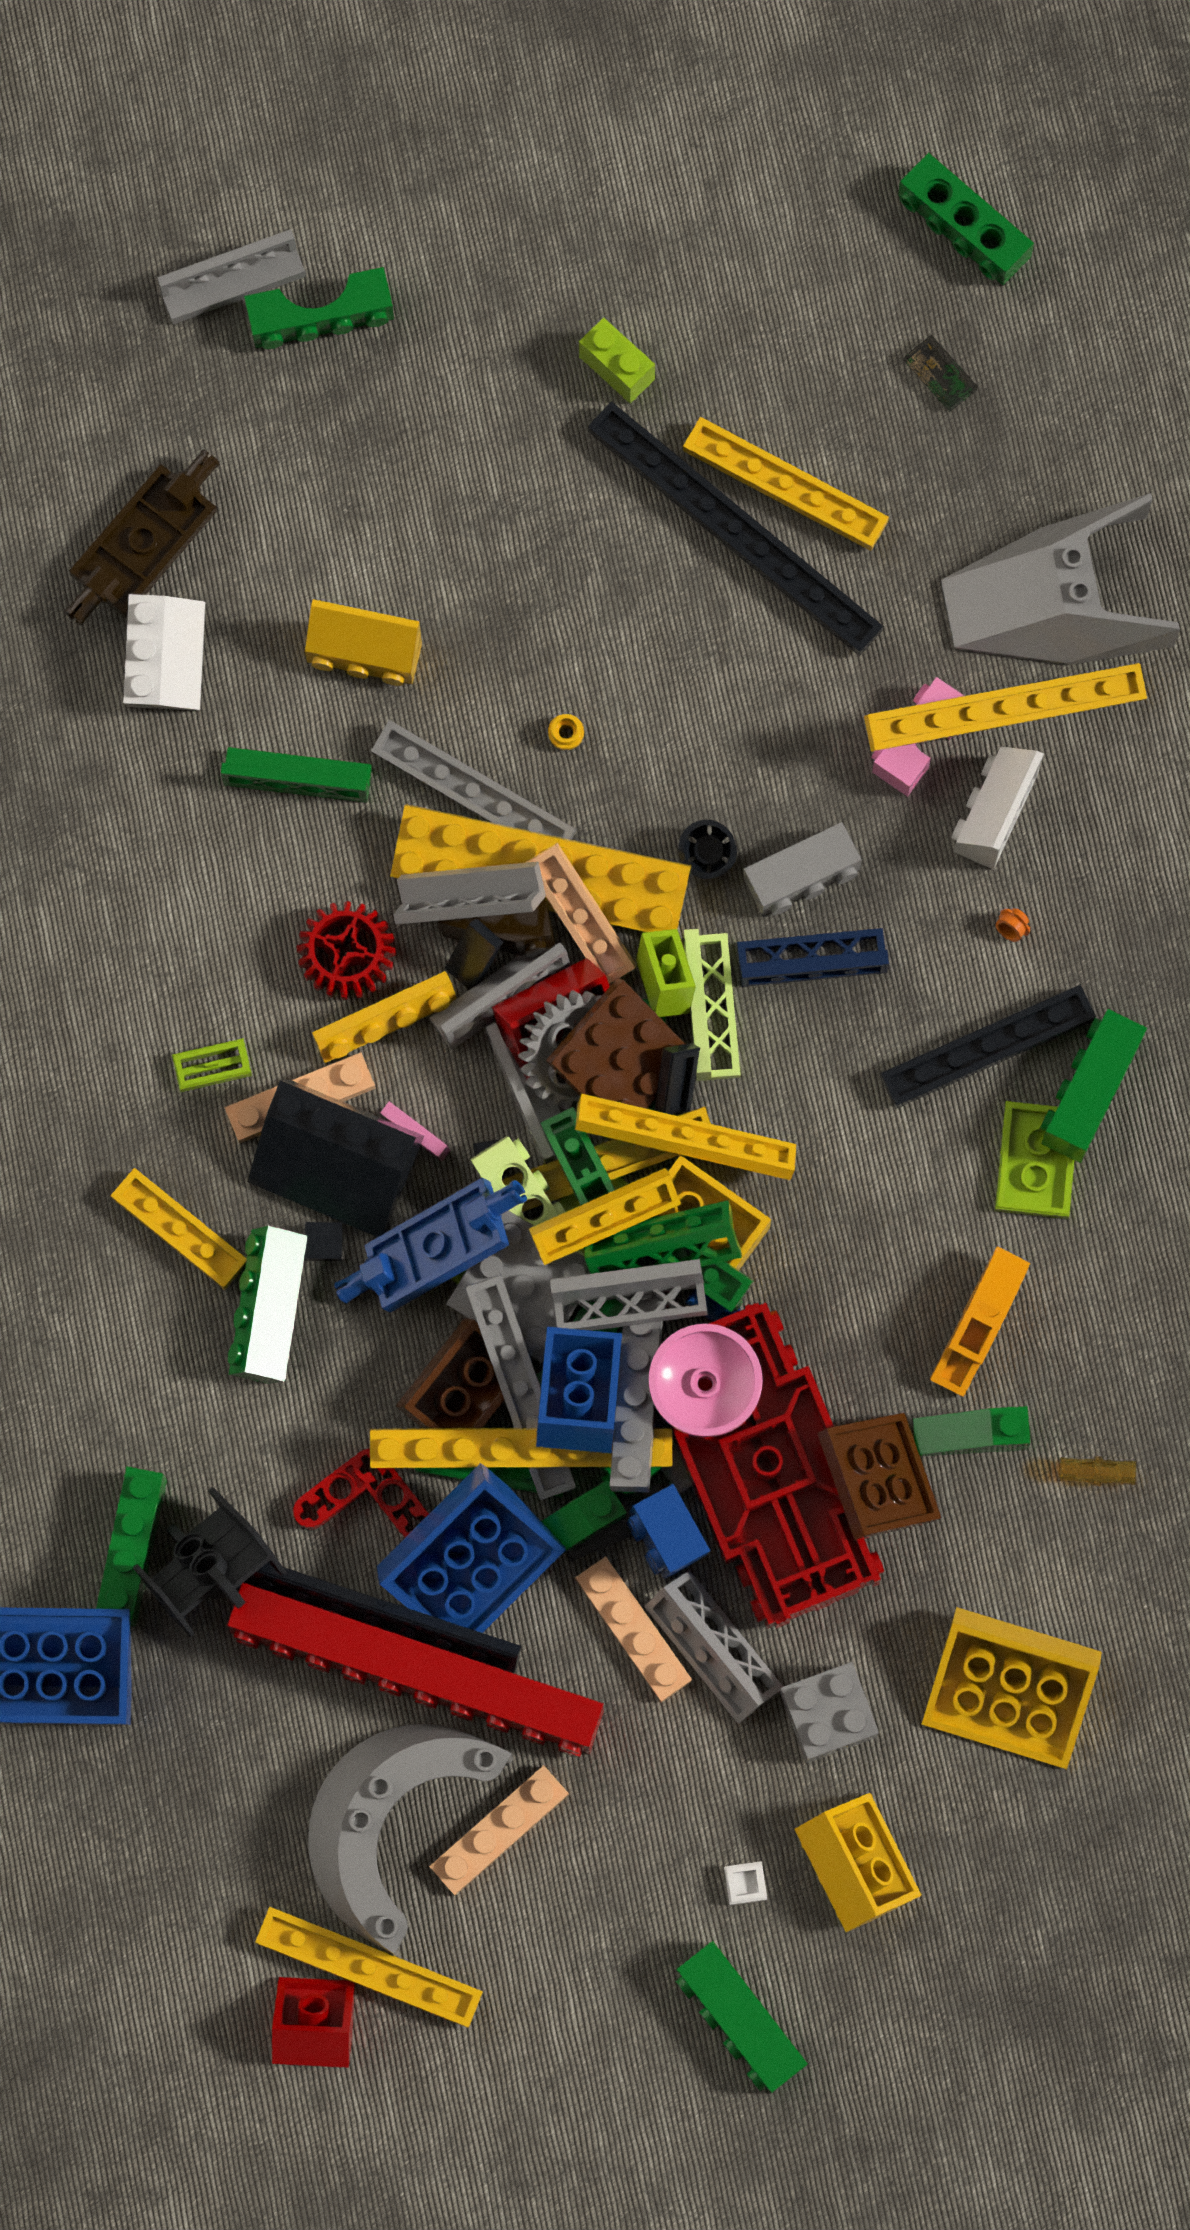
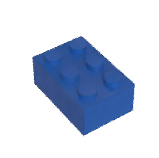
(579, 1390)
(667, 1532)

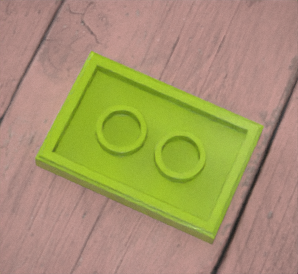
(1029, 1174)

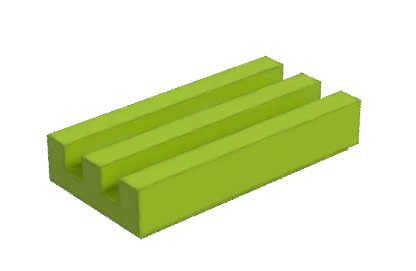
(200, 1082)

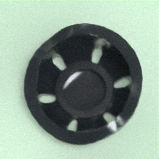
(707, 849)

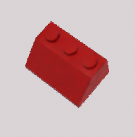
(519, 1009)

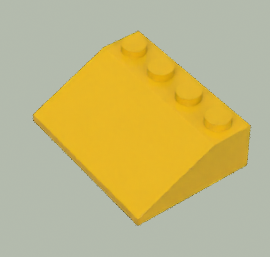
(1012, 1688)

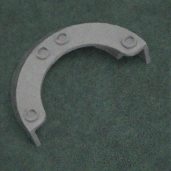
(356, 1803)

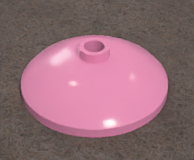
(709, 1354)

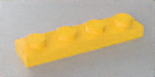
(384, 1017)
(604, 1216)
(179, 1228)

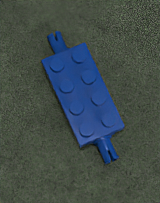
(434, 1245)

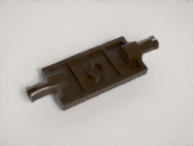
(143, 539)

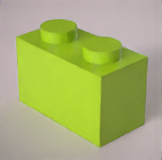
(617, 360)
(665, 973)

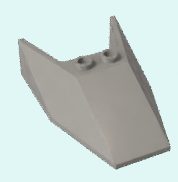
(1043, 598)

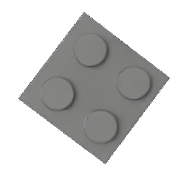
(829, 1712)

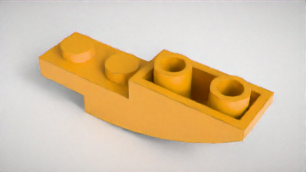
(980, 1321)

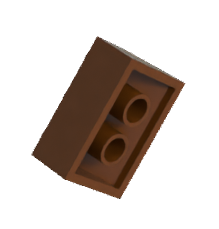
(456, 1385)

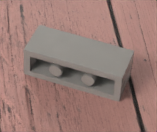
(802, 870)

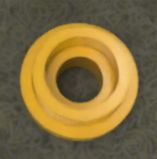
(566, 721)

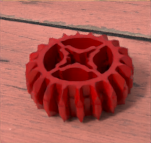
(333, 944)

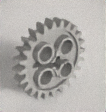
(543, 1043)

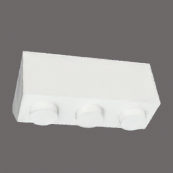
(164, 652)
(996, 804)

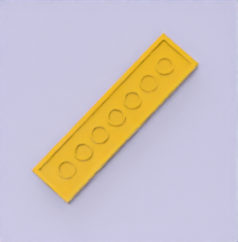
(627, 886)

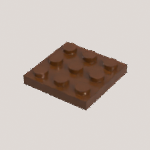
(615, 1049)
(879, 1475)

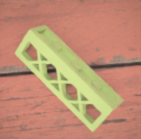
(698, 1013)

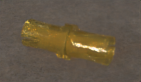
(1097, 1471)

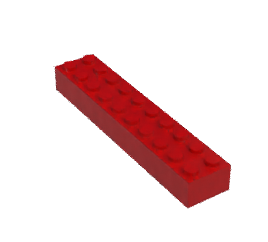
(416, 1669)

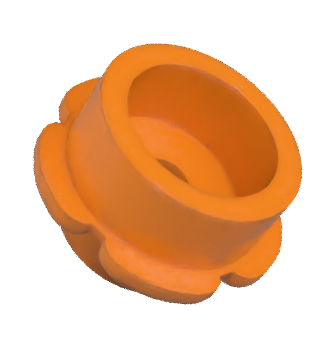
(1013, 924)

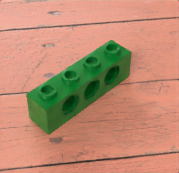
(933, 178)

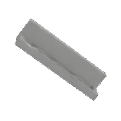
(231, 276)
(469, 893)
(473, 1009)
(531, 1107)
(626, 1284)
(709, 1650)

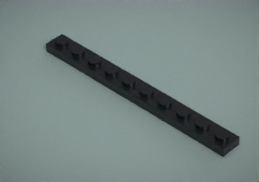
(735, 528)

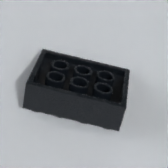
(333, 1157)

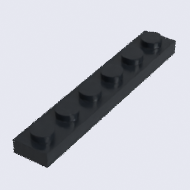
(987, 1046)

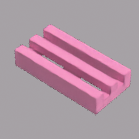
(429, 1142)

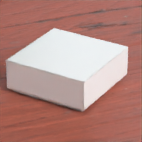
(745, 1883)

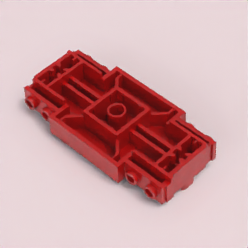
(773, 1489)

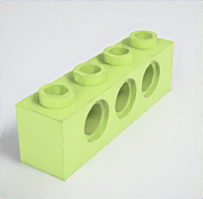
(506, 1154)

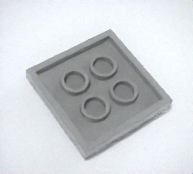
(525, 1281)

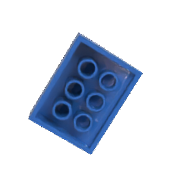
(470, 1554)
(65, 1666)

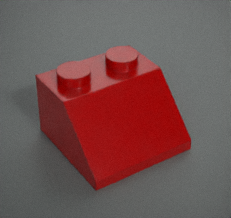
(313, 2022)

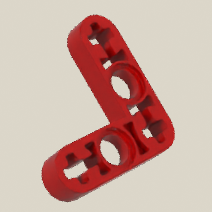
(360, 1484)

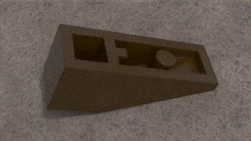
(521, 932)

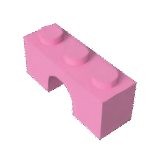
(906, 764)

